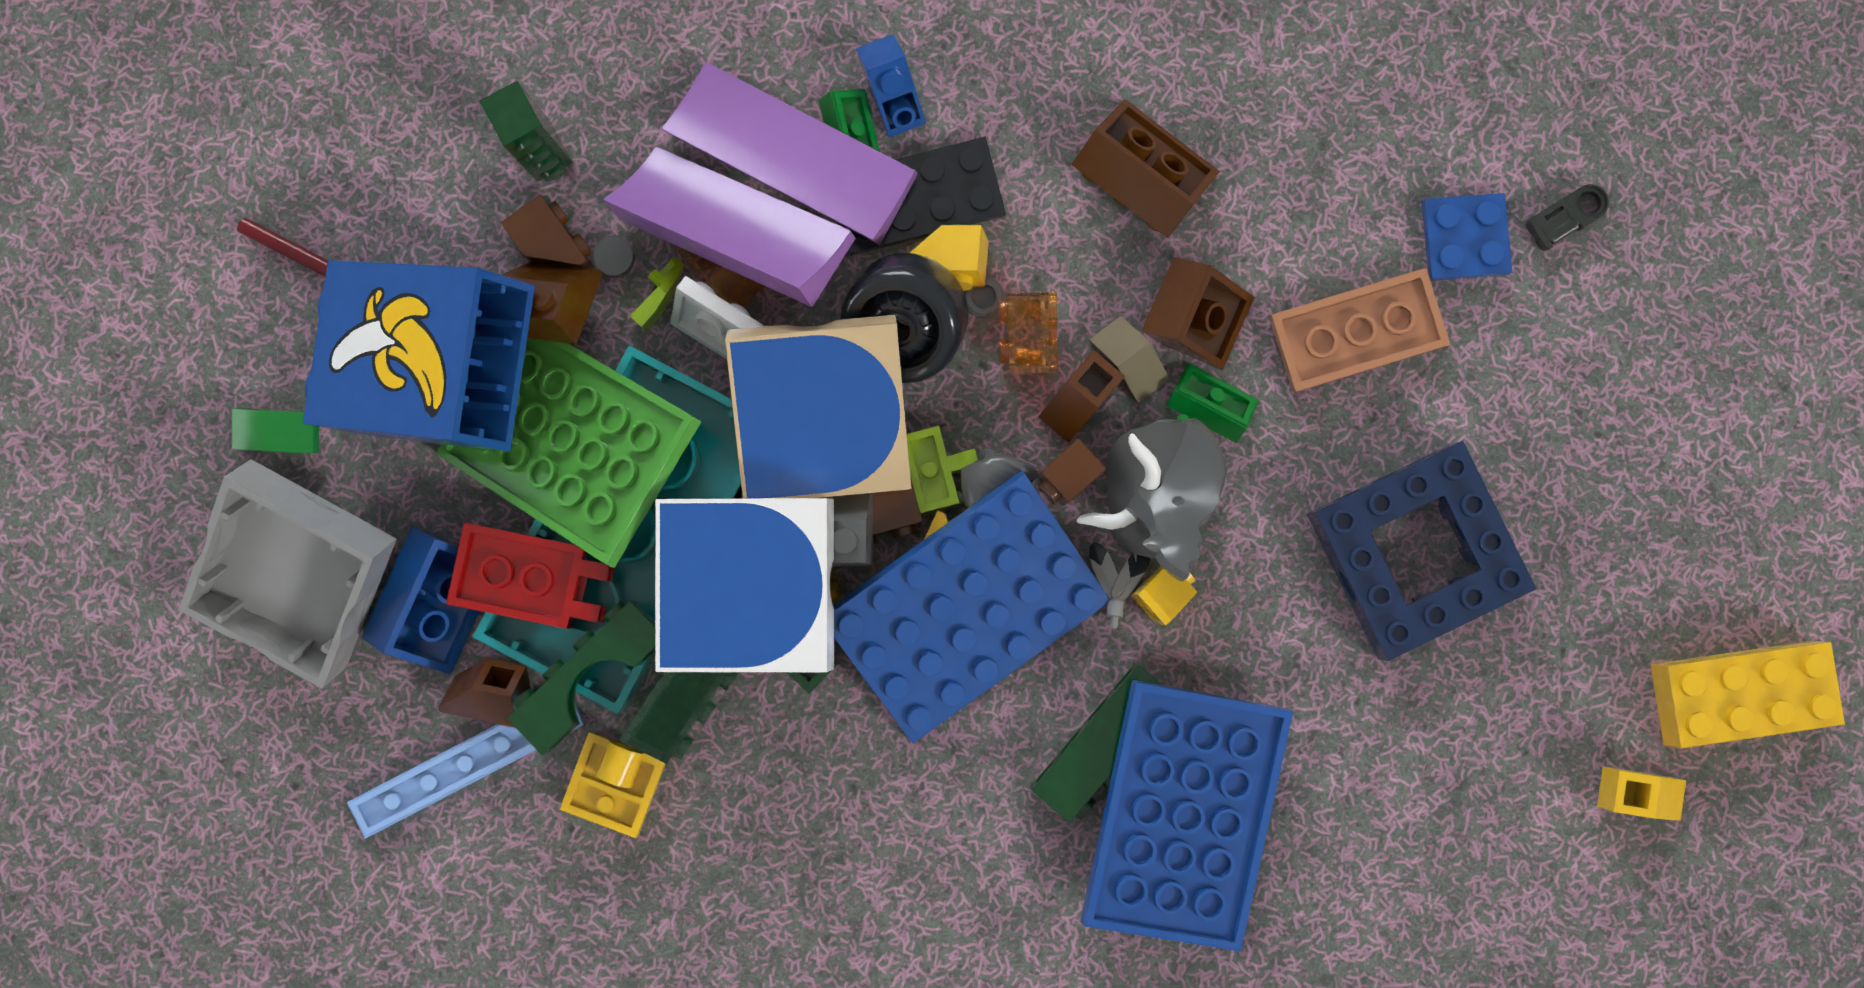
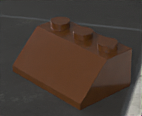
(1145, 168)

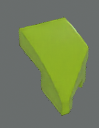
(656, 303)

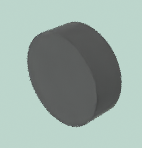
(613, 256)
(984, 300)

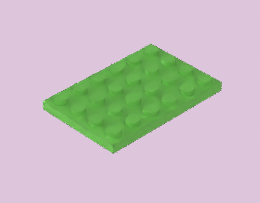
(582, 449)

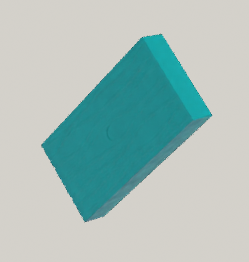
(703, 472)

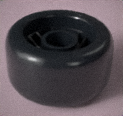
(923, 297)

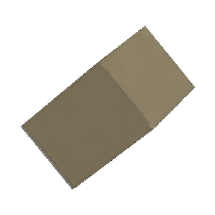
(1132, 356)

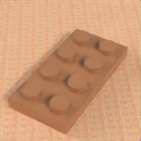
(1359, 330)

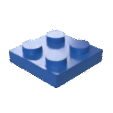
(1466, 236)

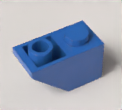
(891, 85)

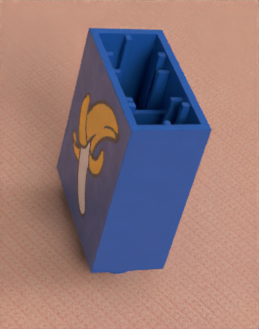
(419, 353)

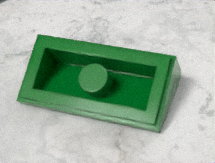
(850, 114)
(1212, 402)

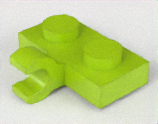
(933, 470)

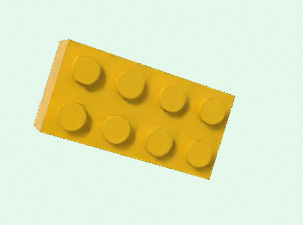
(1747, 694)

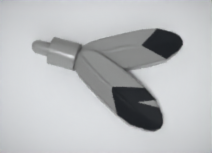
(1116, 585)

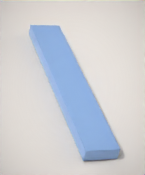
(439, 777)

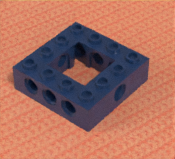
(1464, 500)

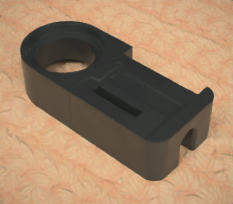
(1565, 216)

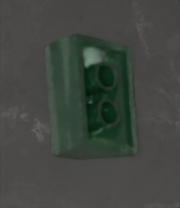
(673, 710)

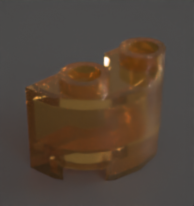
(1031, 332)

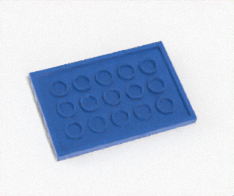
(966, 607)
(1186, 816)

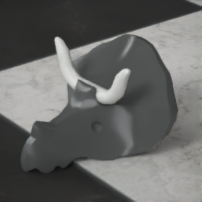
(1161, 491)

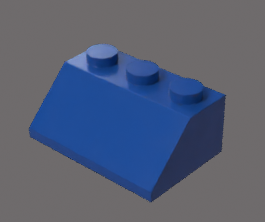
(412, 609)

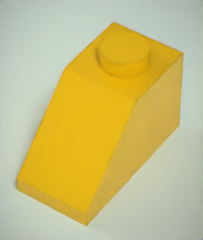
(1163, 595)

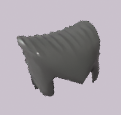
(989, 473)

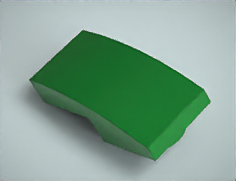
(273, 431)

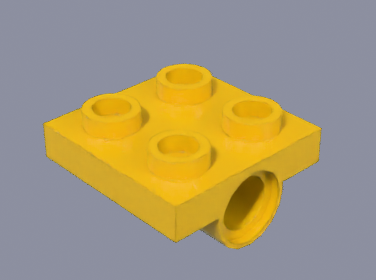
(612, 785)

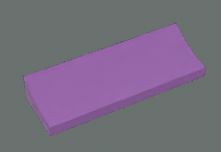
(791, 153)
(732, 225)

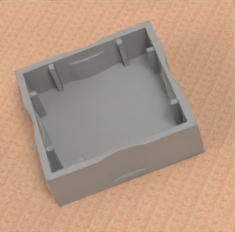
(286, 573)

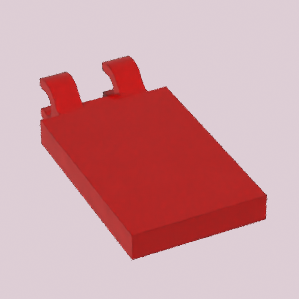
(524, 577)

